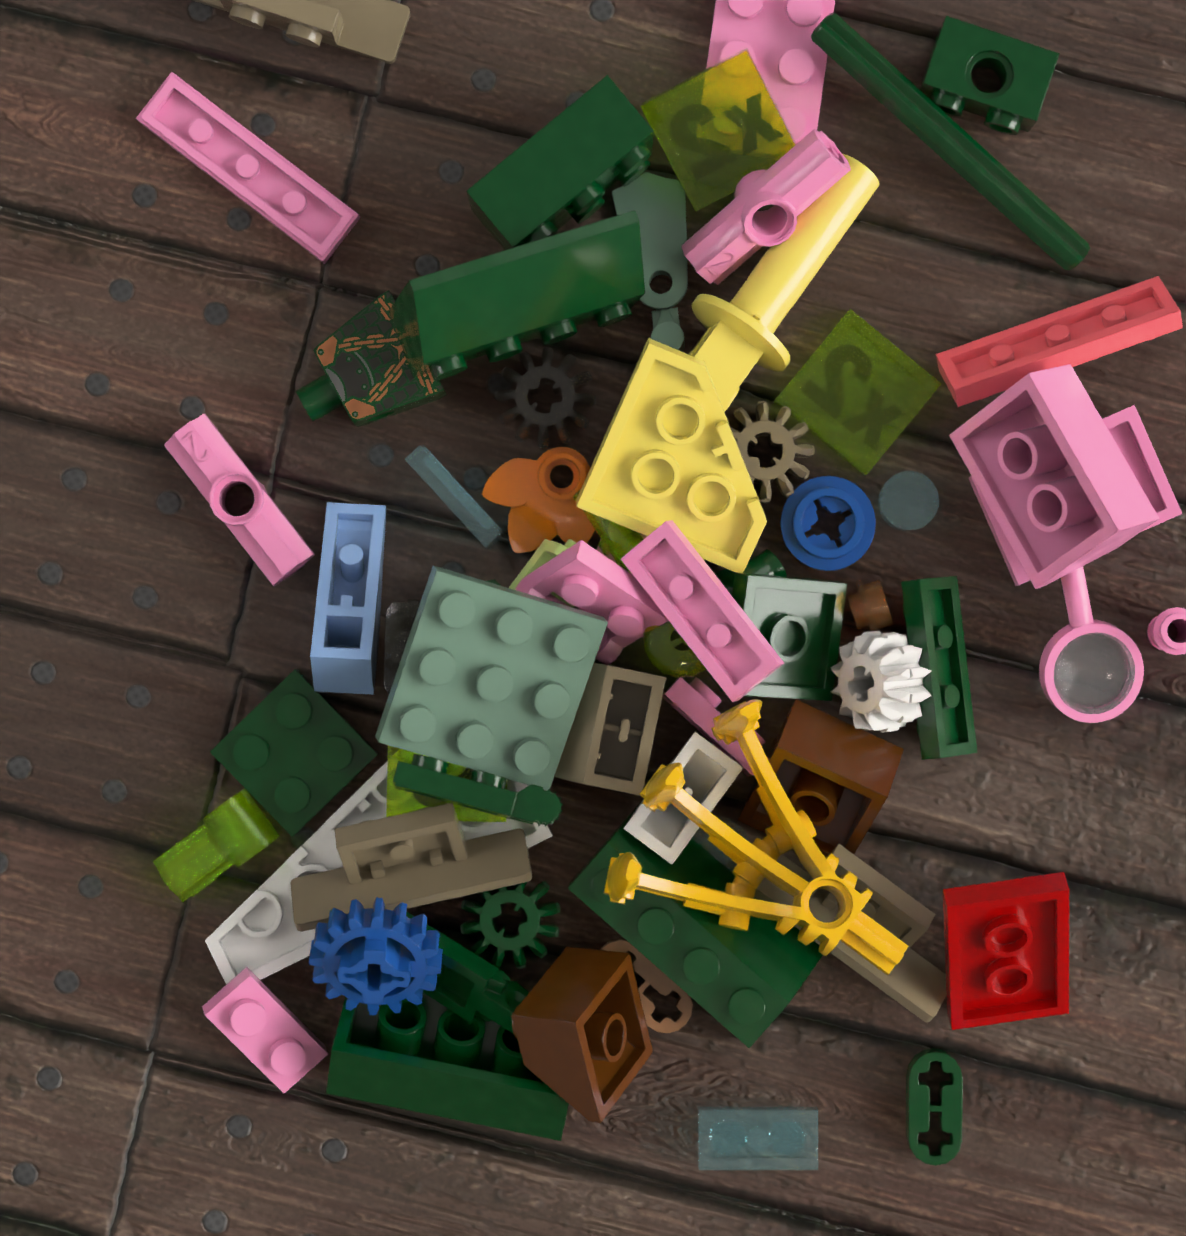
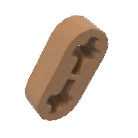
(658, 980)

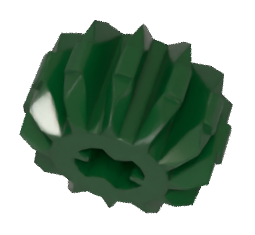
(527, 927)

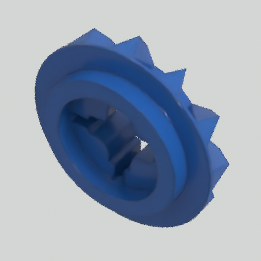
(854, 533)

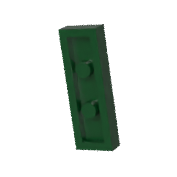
(936, 626)

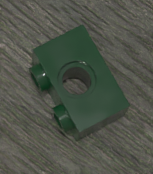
(1021, 67)

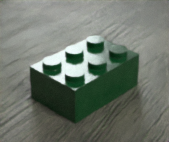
(564, 168)

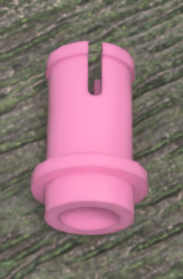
(1158, 634)

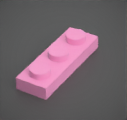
(702, 610)

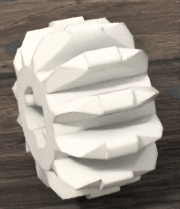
(880, 681)

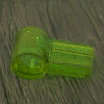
(227, 838)

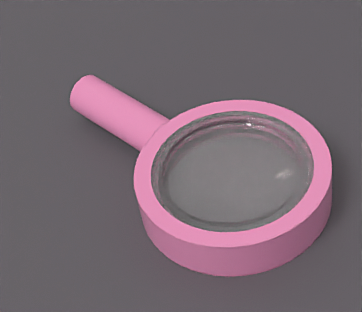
(1089, 665)

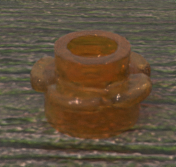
(870, 606)

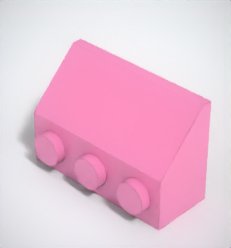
(1053, 475)

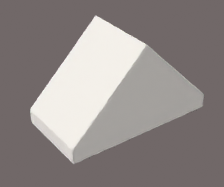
(707, 778)

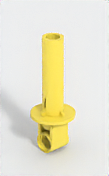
(744, 329)

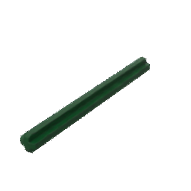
(950, 141)

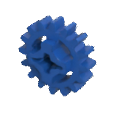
(376, 956)

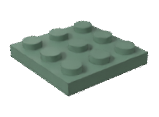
(490, 678)

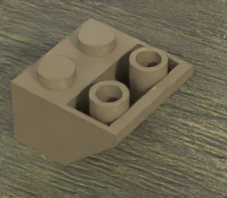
(613, 730)

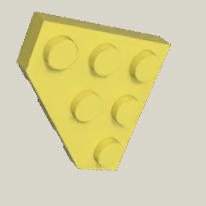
(676, 461)

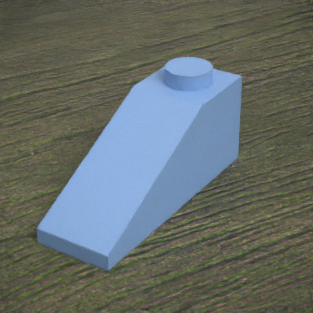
(349, 599)

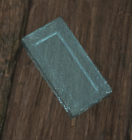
(454, 496)

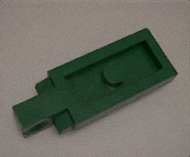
(474, 985)

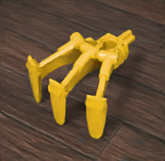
(759, 859)

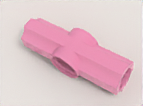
(788, 185)
(214, 471)

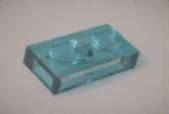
(757, 1138)

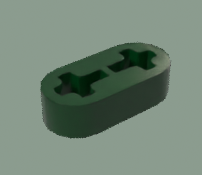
(948, 1106)

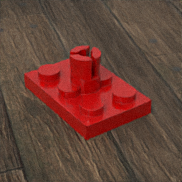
(1007, 950)

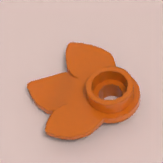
(536, 505)

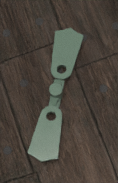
(663, 229)

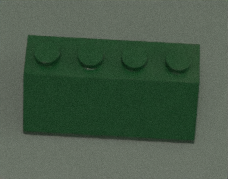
(520, 296)
(728, 971)
(441, 1068)

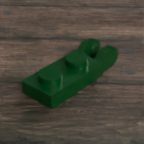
(482, 792)

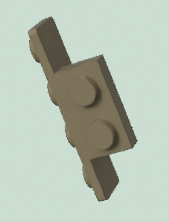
(357, 26)
(412, 861)
(913, 980)

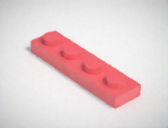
(1059, 339)

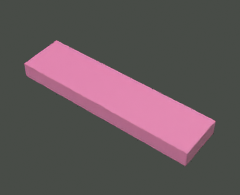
(248, 167)

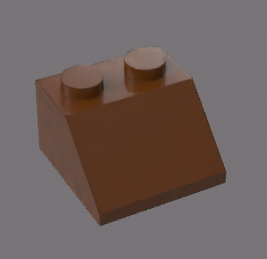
(829, 773)
(585, 1029)

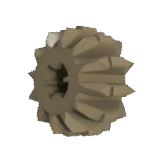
(777, 437)

